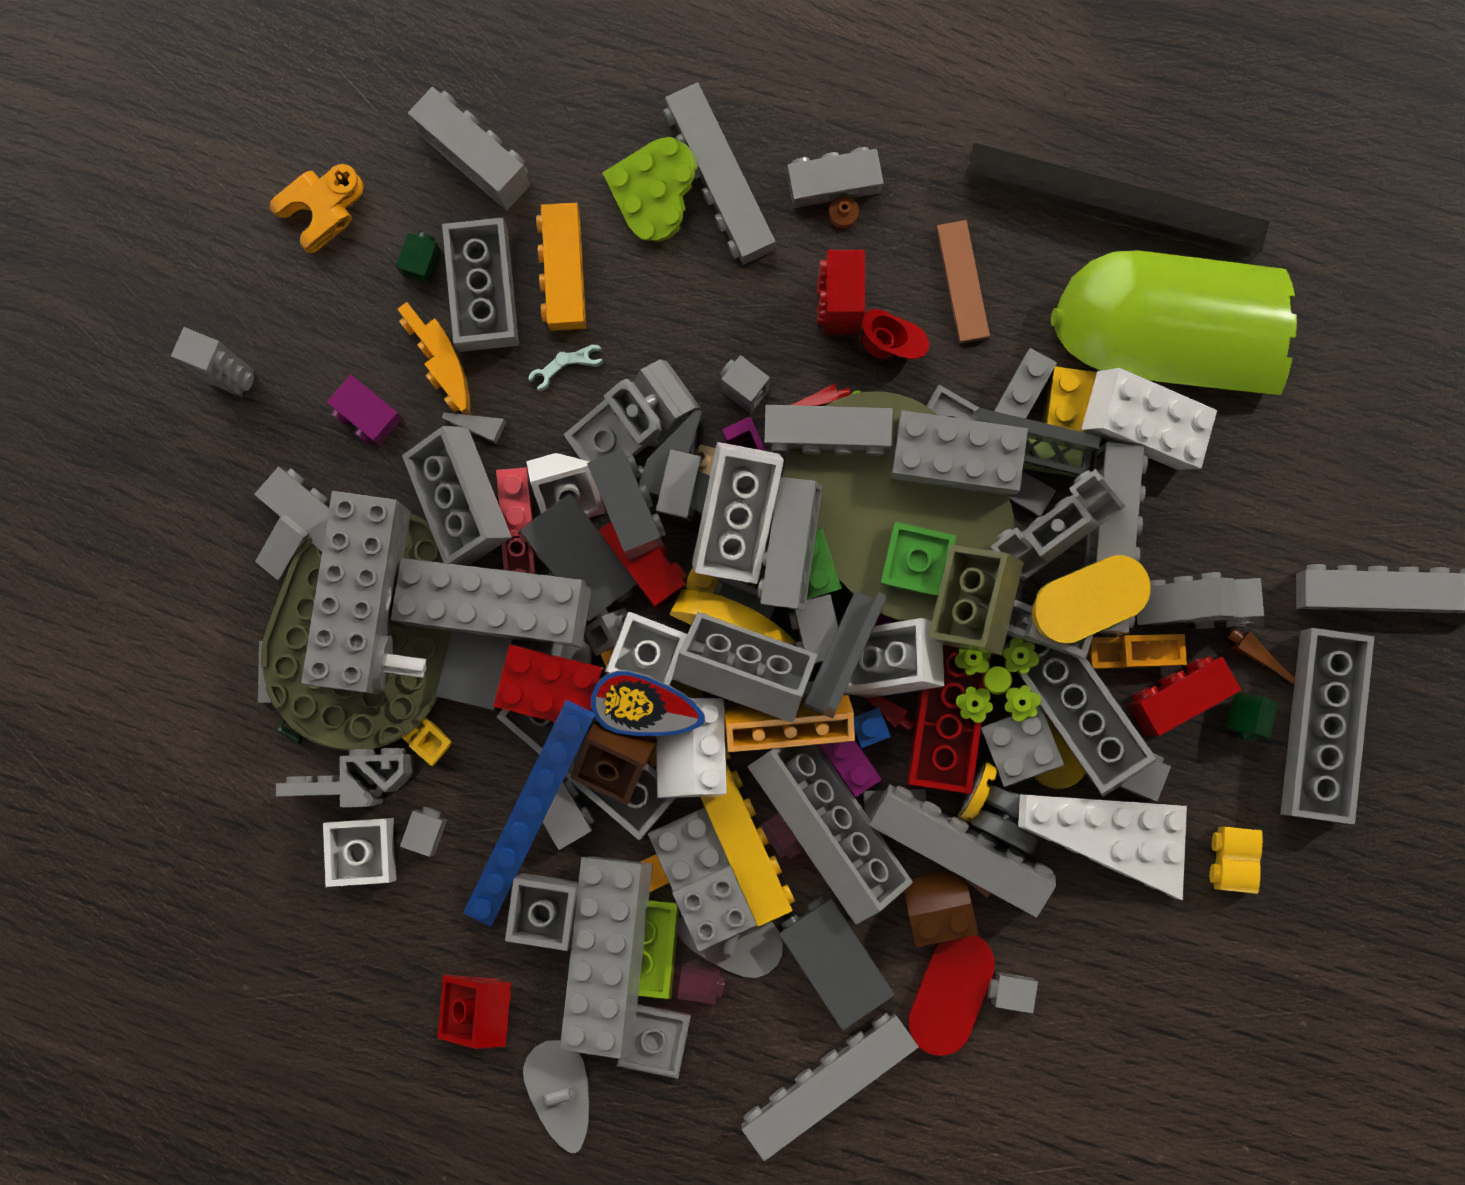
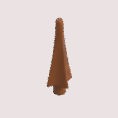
(1250, 646)

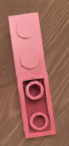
(517, 511)

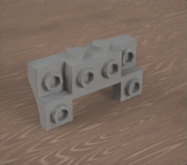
(1062, 527)

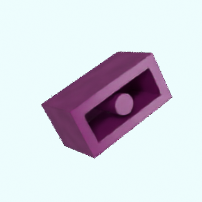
(364, 410)
(851, 765)

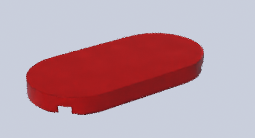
(951, 994)

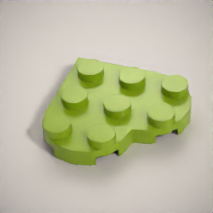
(652, 187)

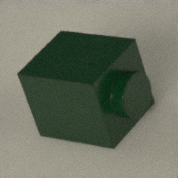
(418, 257)

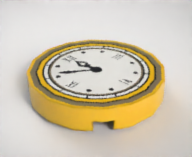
(973, 802)

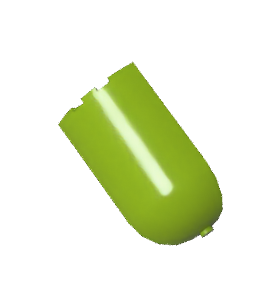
(1181, 320)

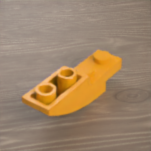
(445, 365)

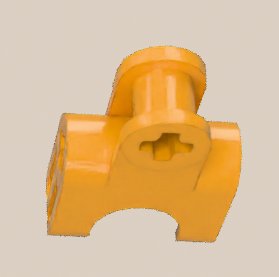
(325, 199)

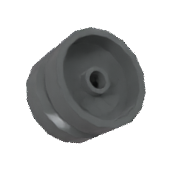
(1005, 822)

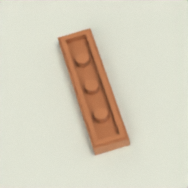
(962, 281)

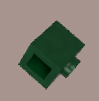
(1252, 716)

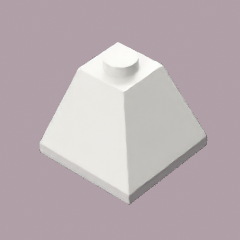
(560, 475)

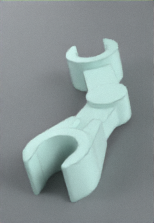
(564, 359)

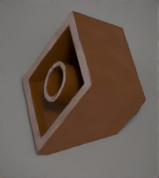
(612, 762)
(940, 908)

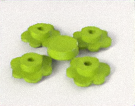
(998, 681)

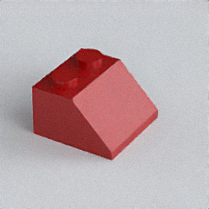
(474, 1011)

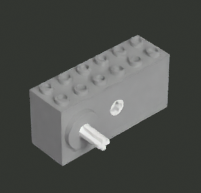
(355, 597)

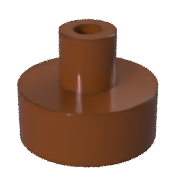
(843, 212)

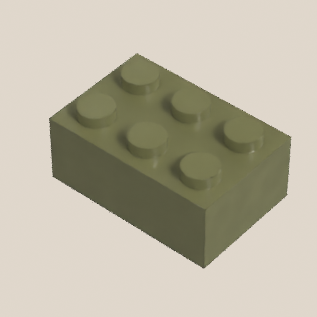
(976, 599)

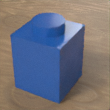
(870, 728)

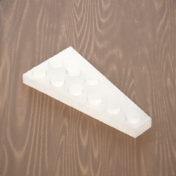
(1126, 837)

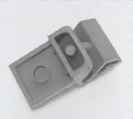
(634, 414)
(357, 777)
(702, 879)

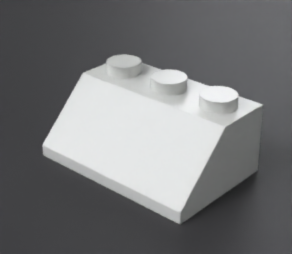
(694, 760)

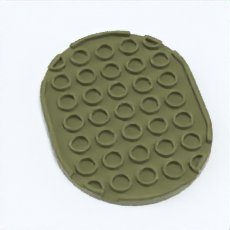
(863, 504)
(340, 716)

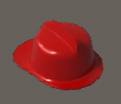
(892, 336)

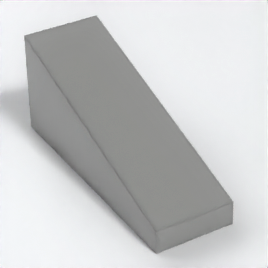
(483, 427)

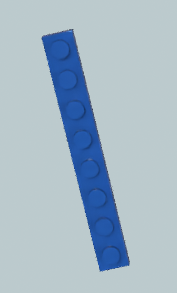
(529, 812)

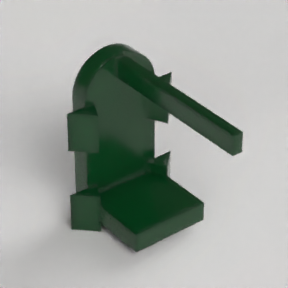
(285, 732)

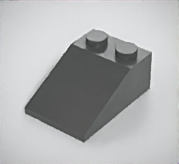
(683, 440)

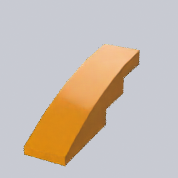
(1137, 651)

